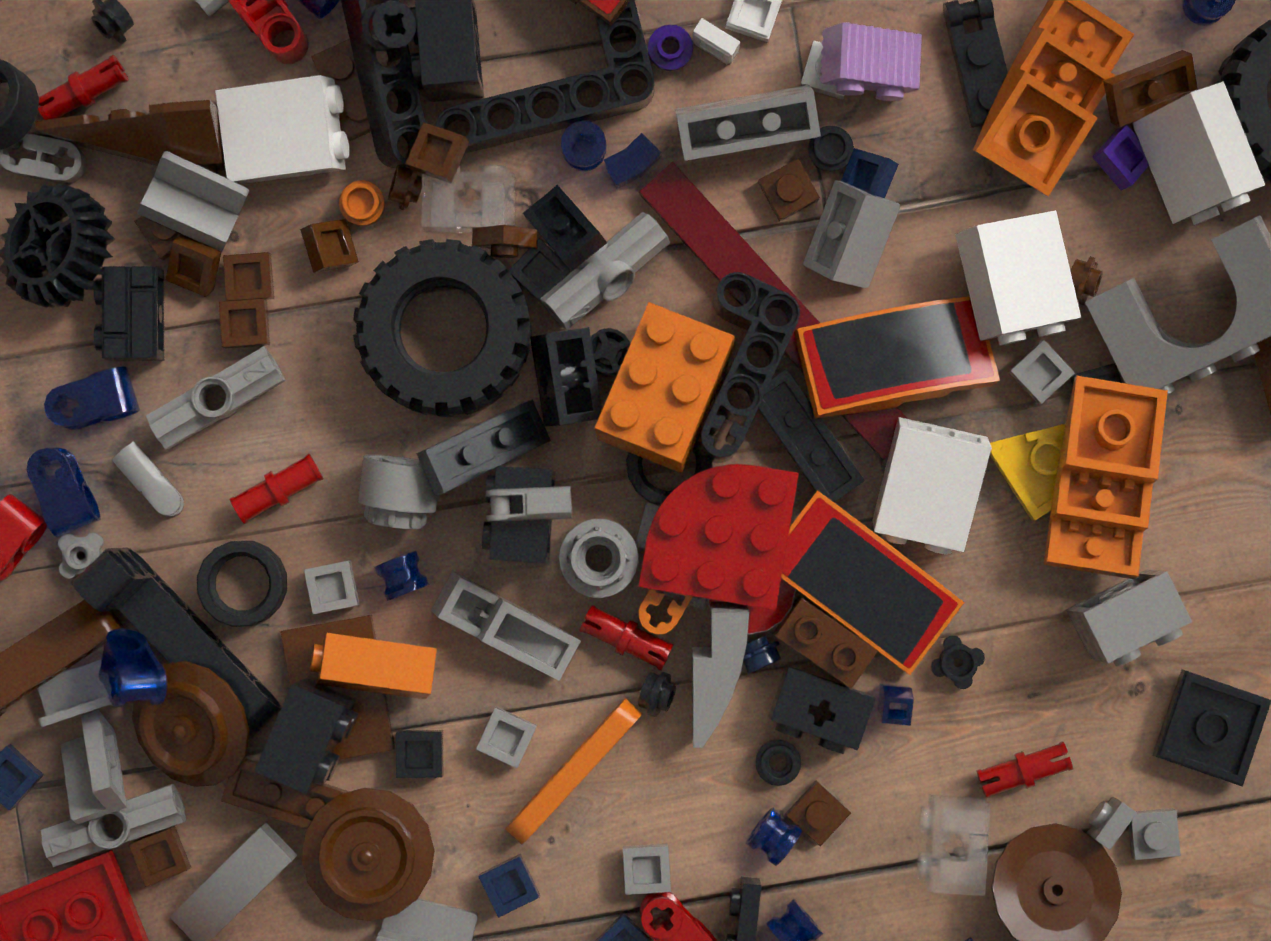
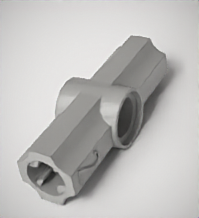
(606, 272)
(190, 412)
(142, 817)

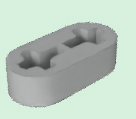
(40, 168)

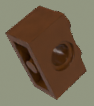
(825, 642)

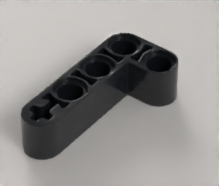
(741, 373)

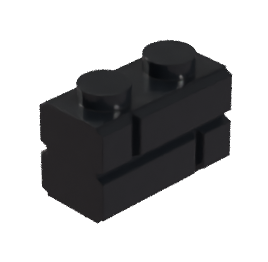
(130, 313)

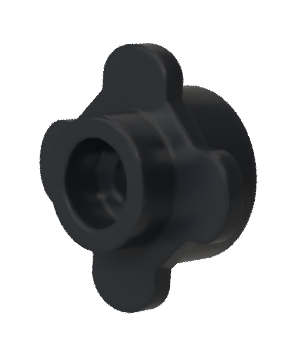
(111, 19)
(970, 659)

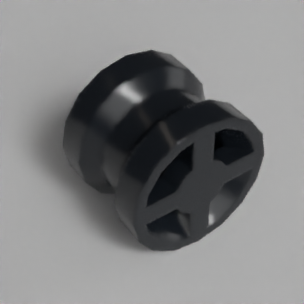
(376, 26)
(606, 345)

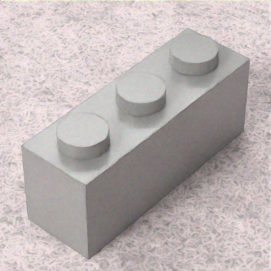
(748, 122)

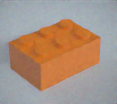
(665, 387)

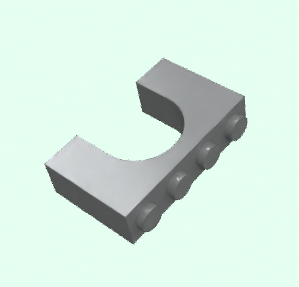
(1156, 359)

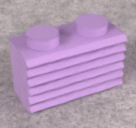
(871, 60)

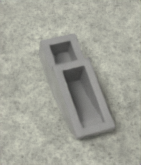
(505, 626)
(717, 668)
(233, 885)

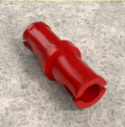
(82, 89)
(276, 488)
(626, 637)
(1025, 769)

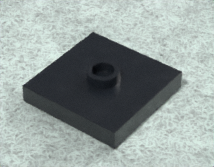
(1212, 727)

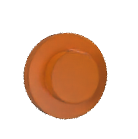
(362, 203)

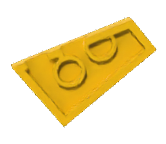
(1030, 467)

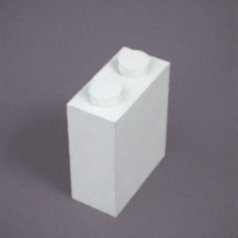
(282, 129)
(1199, 155)
(1018, 277)
(931, 486)

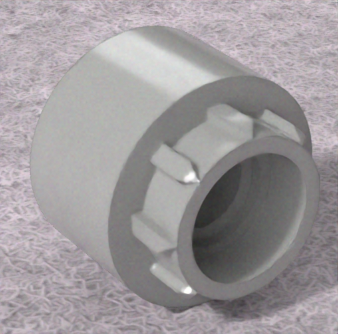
(395, 492)
(592, 582)

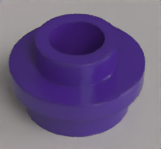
(666, 61)

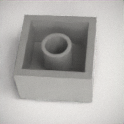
(1130, 617)

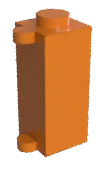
(374, 665)

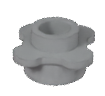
(71, 546)

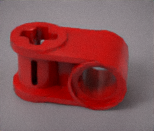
(267, 20)
(19, 533)
(680, 926)

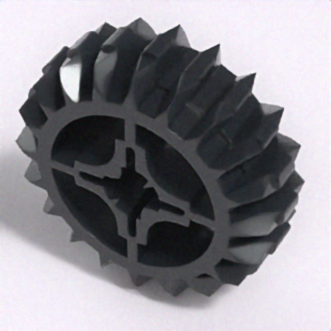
(68, 250)

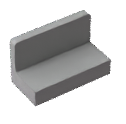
(193, 201)
(851, 235)
(72, 694)
(93, 770)
(429, 922)

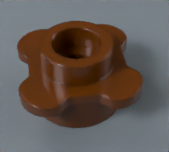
(405, 187)
(1086, 278)

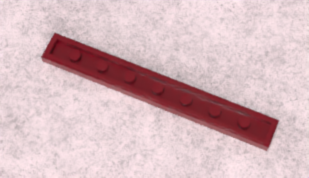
(726, 252)

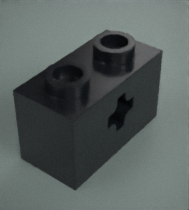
(566, 377)
(848, 707)

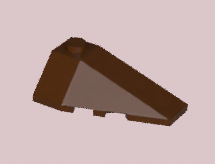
(180, 128)

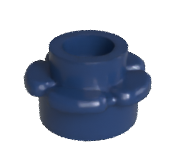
(760, 654)

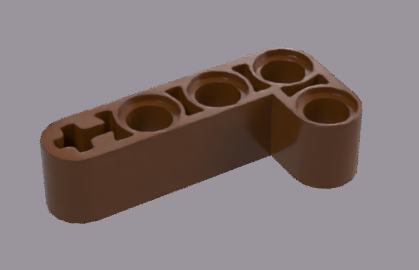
(52, 650)

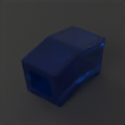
(632, 161)
(895, 694)

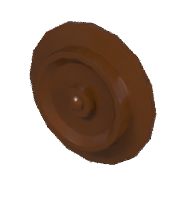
(197, 730)
(368, 854)
(1056, 886)

